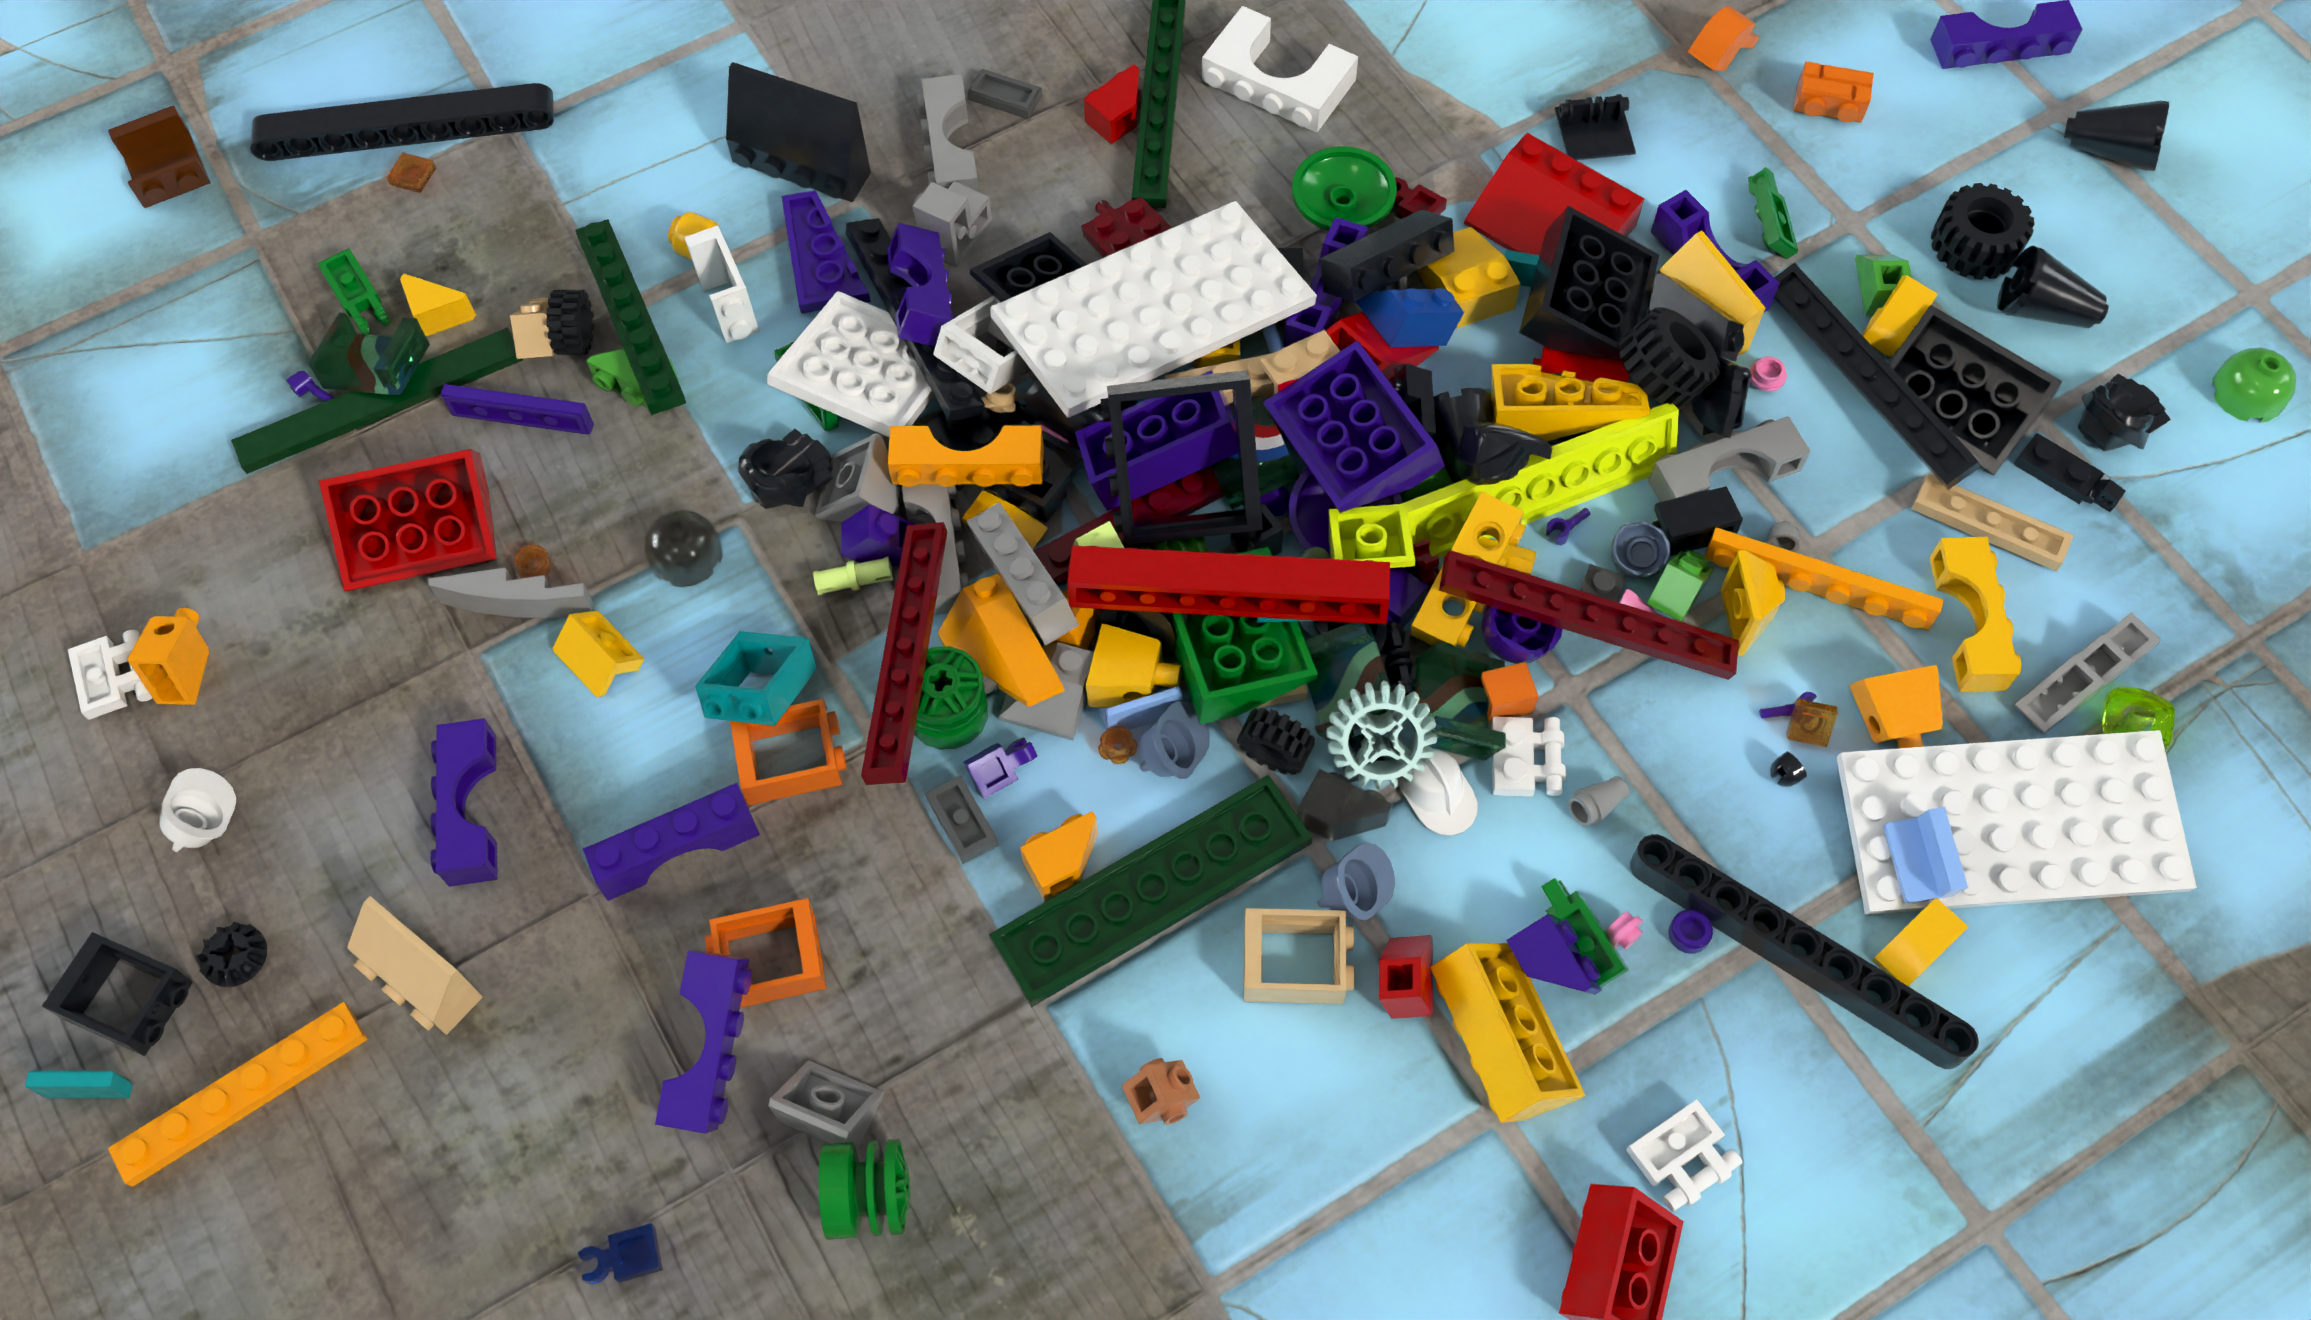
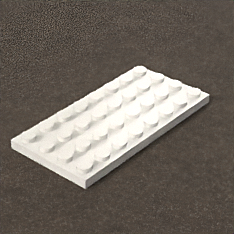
(1152, 307)
(2025, 818)

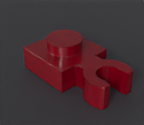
(1418, 199)
(1425, 565)

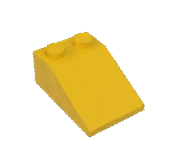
(1475, 276)

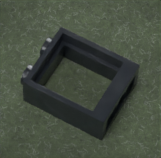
(95, 963)

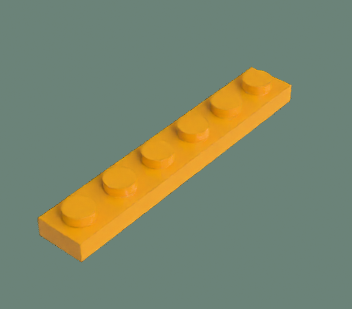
(1831, 581)
(236, 1094)

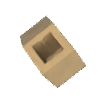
(531, 330)

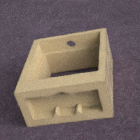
(1296, 922)

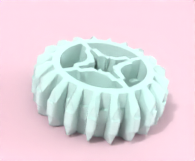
(1364, 761)

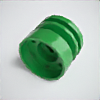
(951, 700)
(862, 1189)

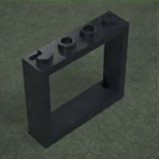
(1192, 525)

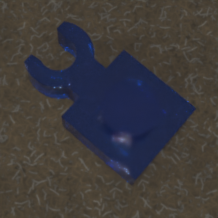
(629, 1256)

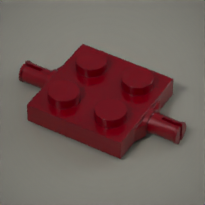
(1122, 226)

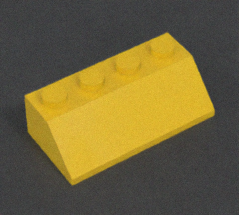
(1506, 1031)

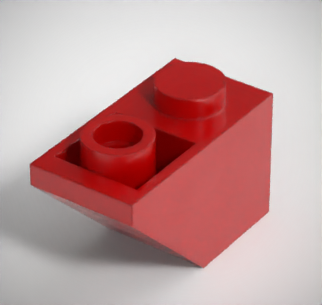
(1114, 106)
(1407, 977)

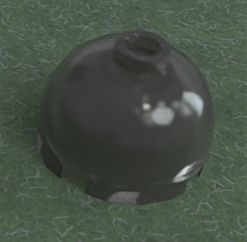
(683, 548)

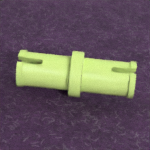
(853, 575)

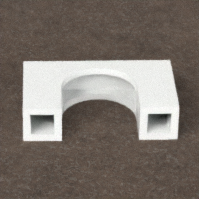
(1302, 98)

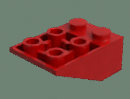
(1387, 358)

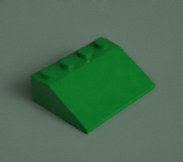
(1238, 662)

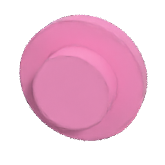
(1768, 374)
(1625, 930)

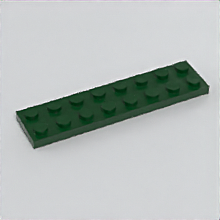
(1149, 890)

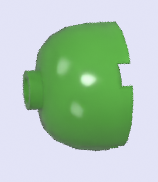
(2255, 384)

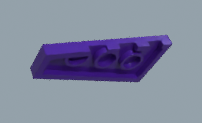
(818, 254)

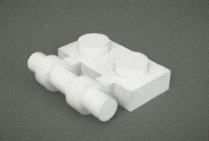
(98, 675)
(1514, 766)
(1676, 1143)

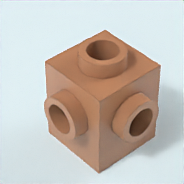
(1161, 1092)

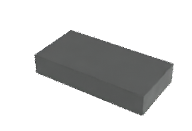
(1005, 93)

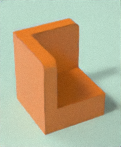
(1509, 691)

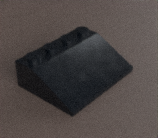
(795, 133)
(1026, 267)
(1587, 287)
(1974, 385)

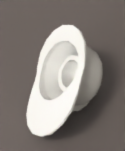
(1441, 795)
(196, 808)

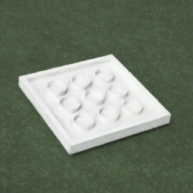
(854, 367)

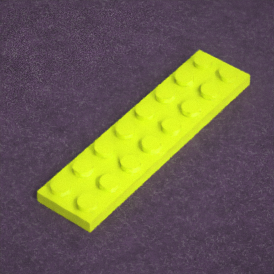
(1573, 475)

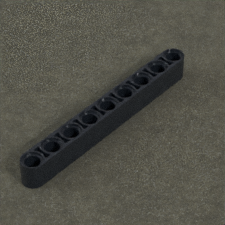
(402, 122)
(1821, 953)

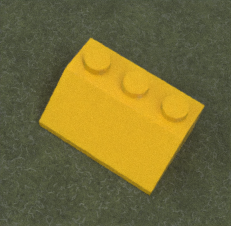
(1710, 275)

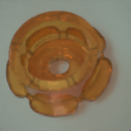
(1116, 735)

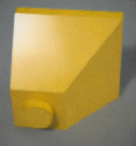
(1750, 598)

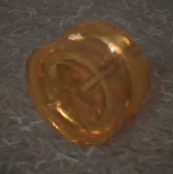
(528, 552)

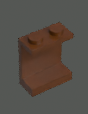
(159, 156)

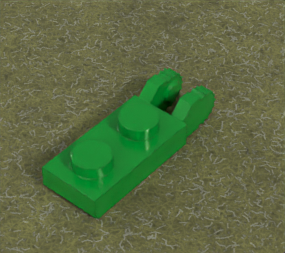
(352, 288)

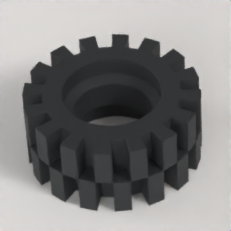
(570, 322)
(1276, 741)

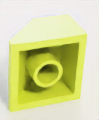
(1372, 534)

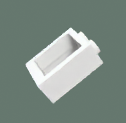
(971, 357)

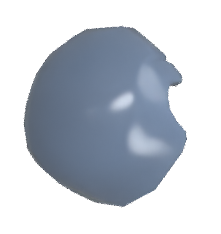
(1640, 550)

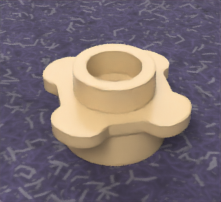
(1002, 399)

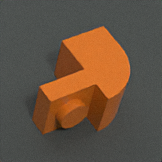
(1723, 38)

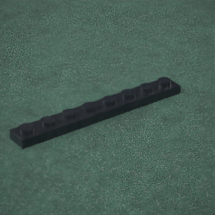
(1874, 378)
(952, 390)

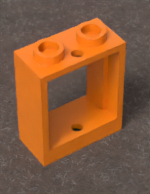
(796, 718)
(769, 919)

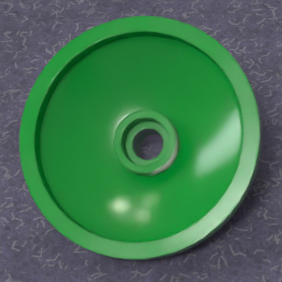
(1344, 185)

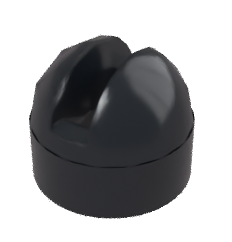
(1789, 769)

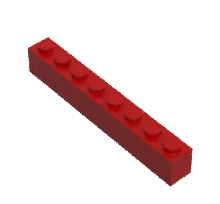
(1229, 584)

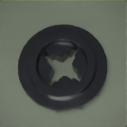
(243, 965)

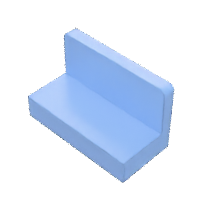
(1142, 710)
(1925, 857)

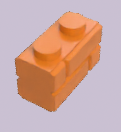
(1833, 92)

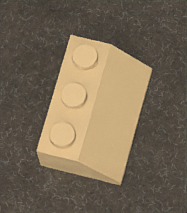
(410, 969)

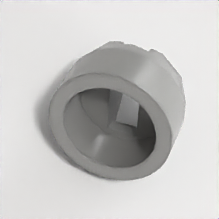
(1784, 536)

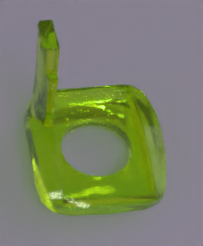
(2157, 711)

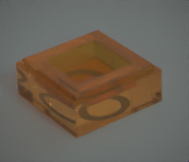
(411, 172)
(1811, 722)

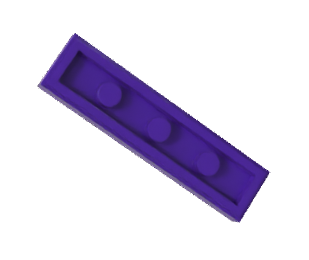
(517, 409)

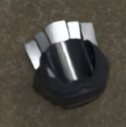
(1723, 402)
(2121, 414)
(1496, 452)
(785, 469)

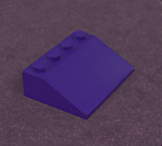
(1354, 430)

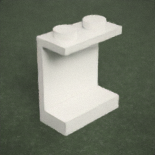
(715, 268)

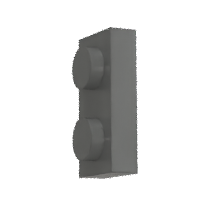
(961, 819)

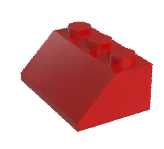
(1621, 1257)

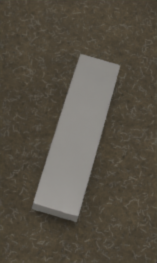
(499, 594)
(2087, 673)

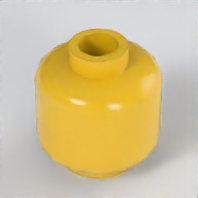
(684, 226)

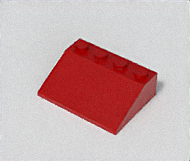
(1536, 187)
(410, 519)

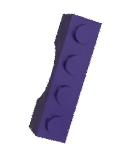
(1969, 41)
(1682, 218)
(919, 260)
(1327, 306)
(462, 757)
(633, 855)
(715, 988)

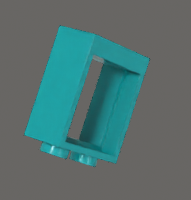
(789, 662)

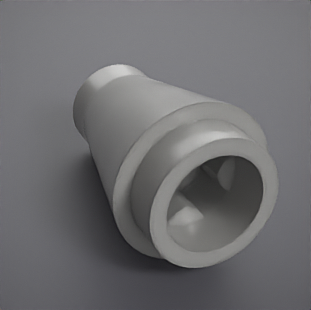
(1596, 801)

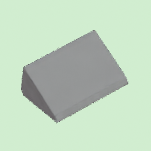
(826, 1104)

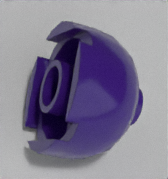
(1517, 637)

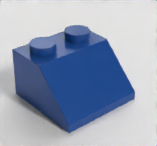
(1413, 316)

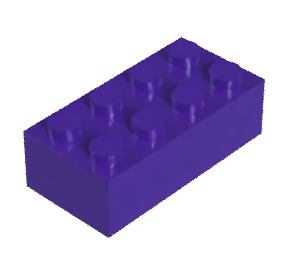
(1162, 442)

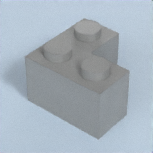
(954, 213)

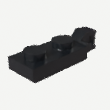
(2068, 473)

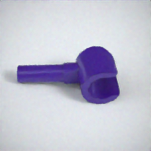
(302, 383)
(1566, 525)
(1785, 710)

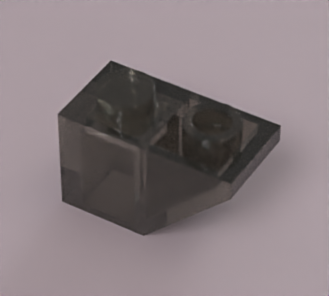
(1340, 809)

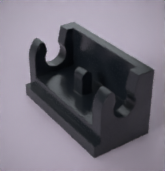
(1693, 518)

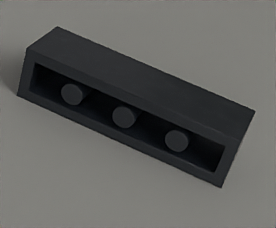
(1387, 255)

